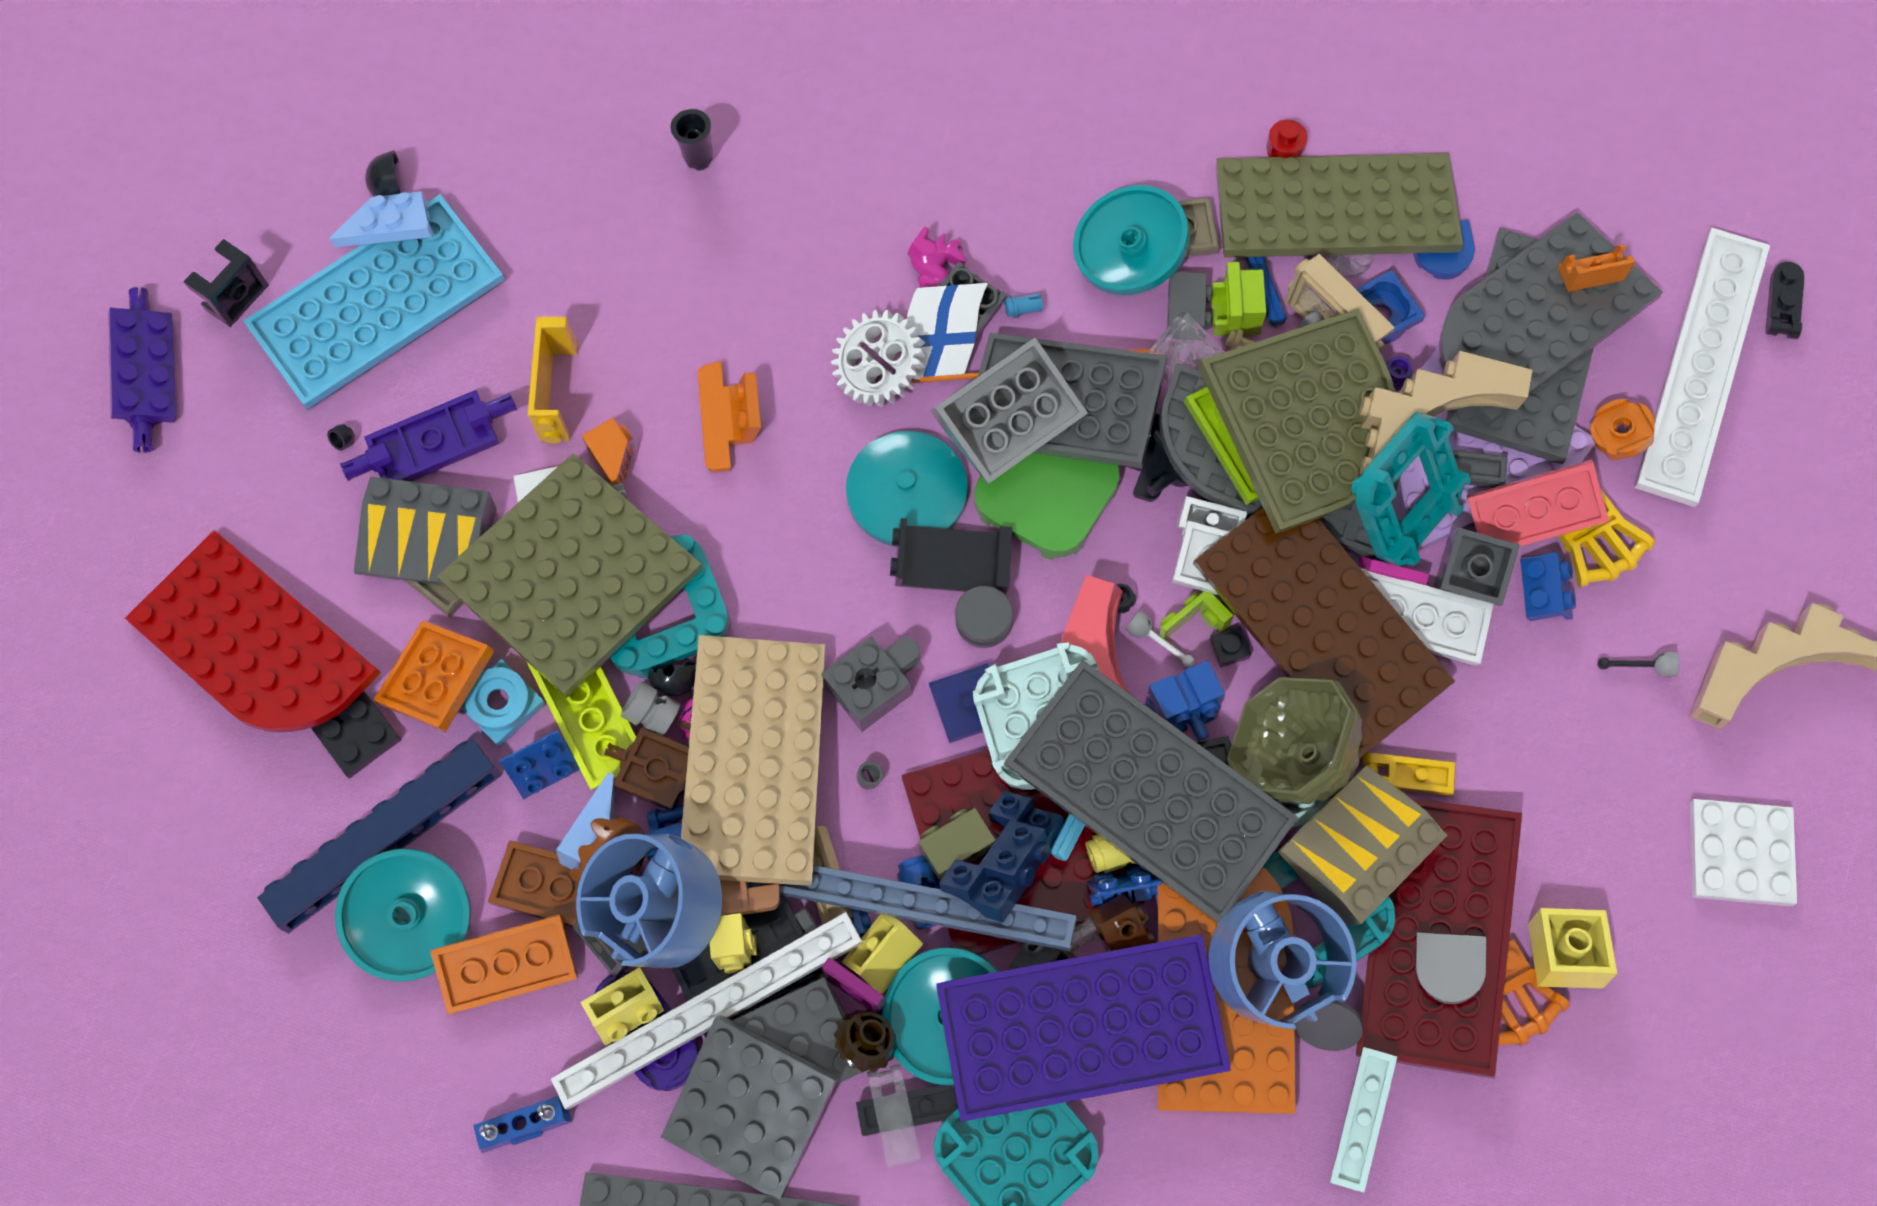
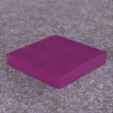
(853, 986)

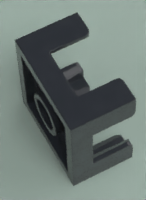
(232, 289)

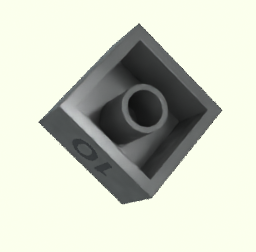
(1476, 566)

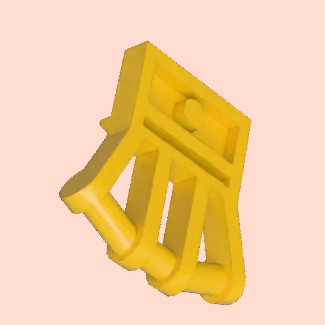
(1586, 537)

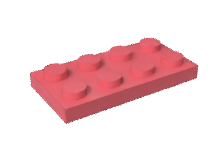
(1540, 505)

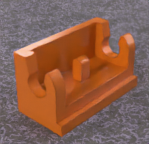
(1595, 270)

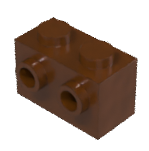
(1121, 924)

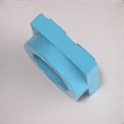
(521, 705)

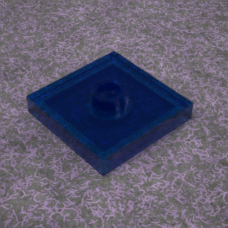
(956, 703)

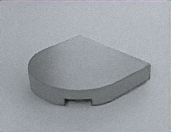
(1451, 966)

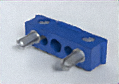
(490, 1133)

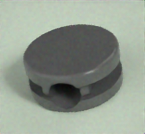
(984, 616)

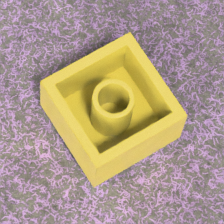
(1572, 948)

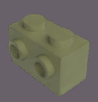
(961, 839)

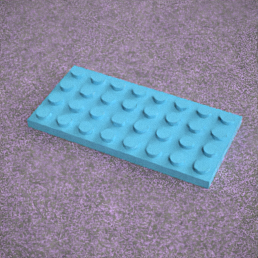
(372, 305)

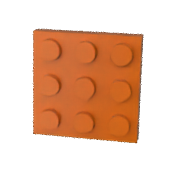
(434, 675)

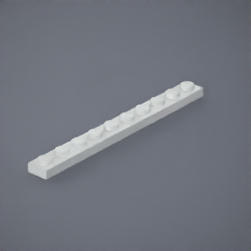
(698, 1014)

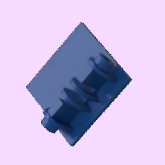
(540, 764)
(1136, 879)

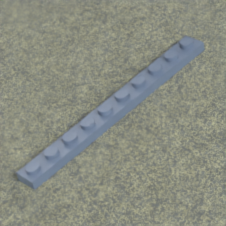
(931, 907)

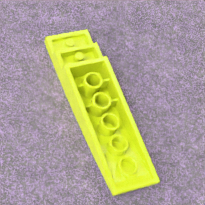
(589, 723)

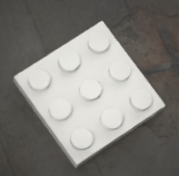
(1743, 852)

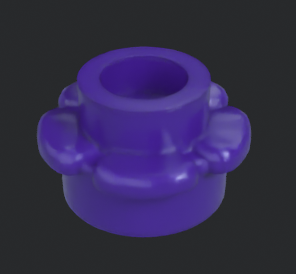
(1402, 365)

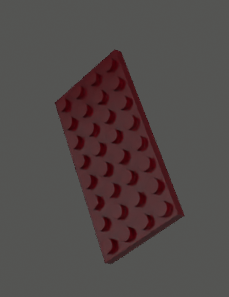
(1454, 891)

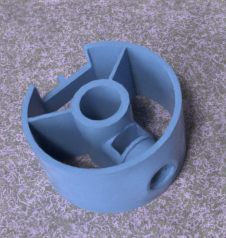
(670, 905)
(1268, 938)

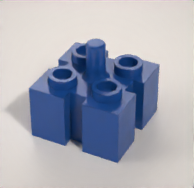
(1188, 699)

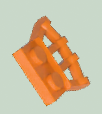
(1517, 975)

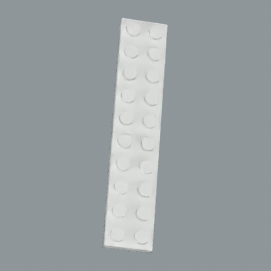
(1702, 367)
(1442, 620)

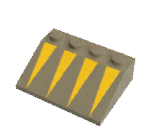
(1362, 845)

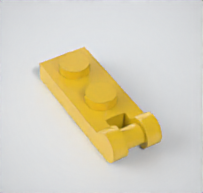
(1415, 774)

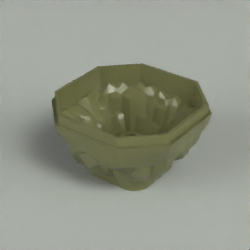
(1298, 740)

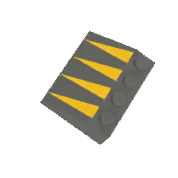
(418, 528)

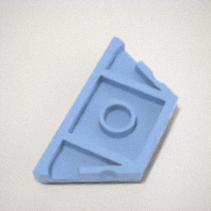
(386, 220)

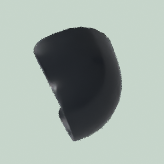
(381, 175)

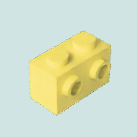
(732, 944)
(882, 954)
(622, 1006)

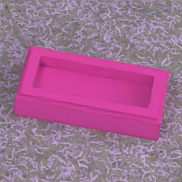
(1393, 571)

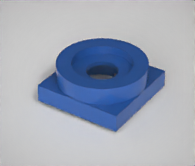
(1390, 292)

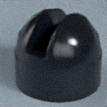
(341, 436)

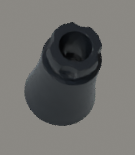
(692, 132)

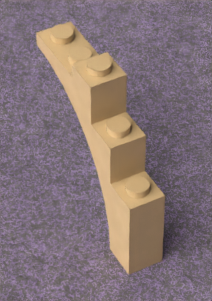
(1464, 383)
(1776, 648)

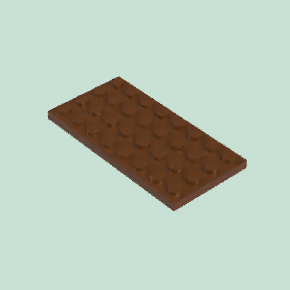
(1324, 620)

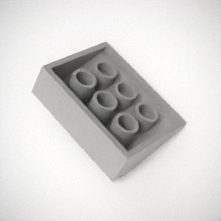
(1009, 411)

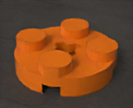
(1626, 444)

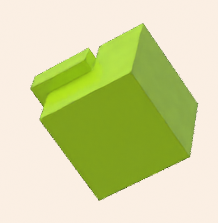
(1238, 301)

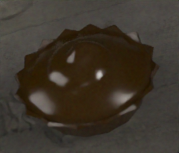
(865, 1040)

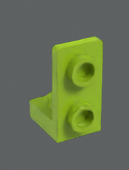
(1211, 610)

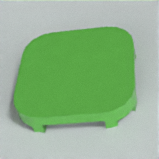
(1048, 501)

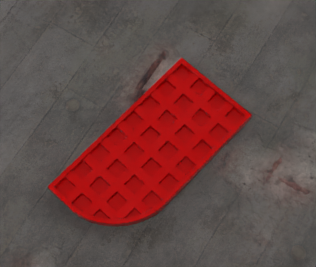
(250, 641)

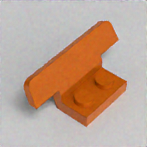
(727, 414)

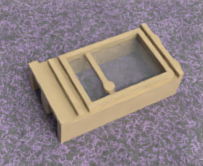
(1323, 289)

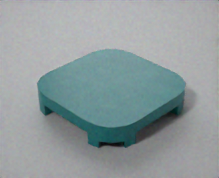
(1017, 1156)

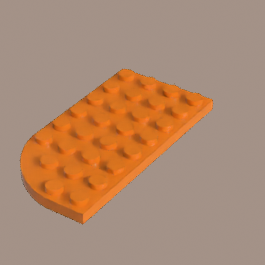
(1257, 1053)

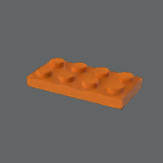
(504, 964)

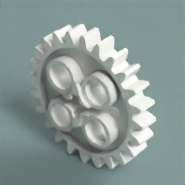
(896, 337)

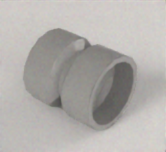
(649, 709)

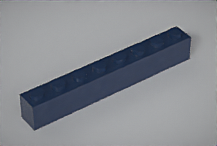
(389, 827)

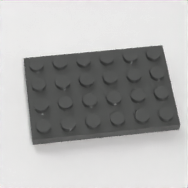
(1113, 386)

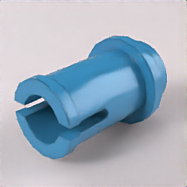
(1023, 305)

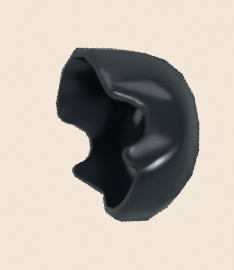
(673, 680)

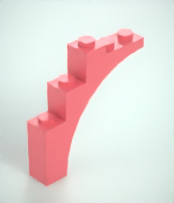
(1094, 624)

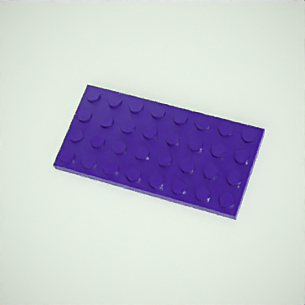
(1082, 1027)

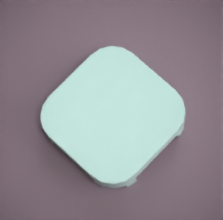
(1016, 695)

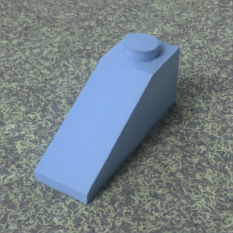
(599, 806)

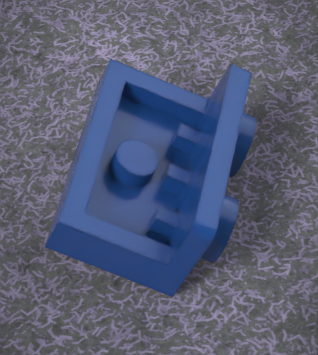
(1547, 587)

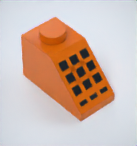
(610, 449)

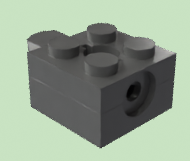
(872, 680)

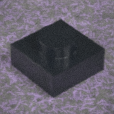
(1230, 647)

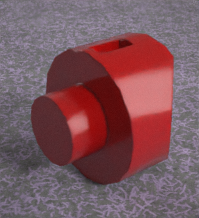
(1287, 139)

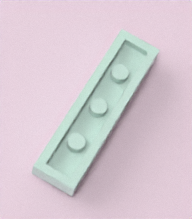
(1363, 1119)

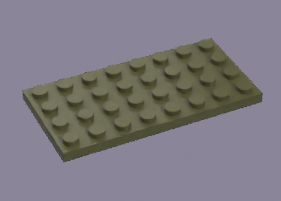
(1338, 205)

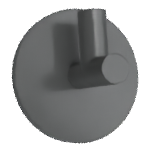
(1336, 1027)

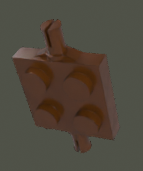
(652, 768)

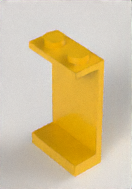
(551, 338)

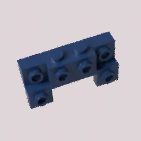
(1010, 862)

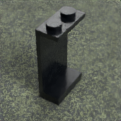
(951, 558)

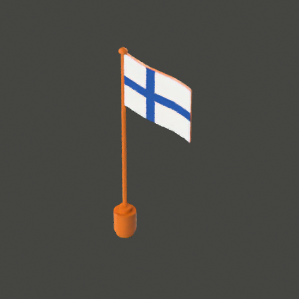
(948, 327)

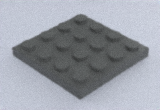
(749, 1107)

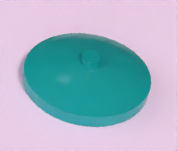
(1131, 240)
(906, 478)
(399, 911)
(915, 1010)

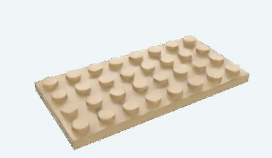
(755, 758)

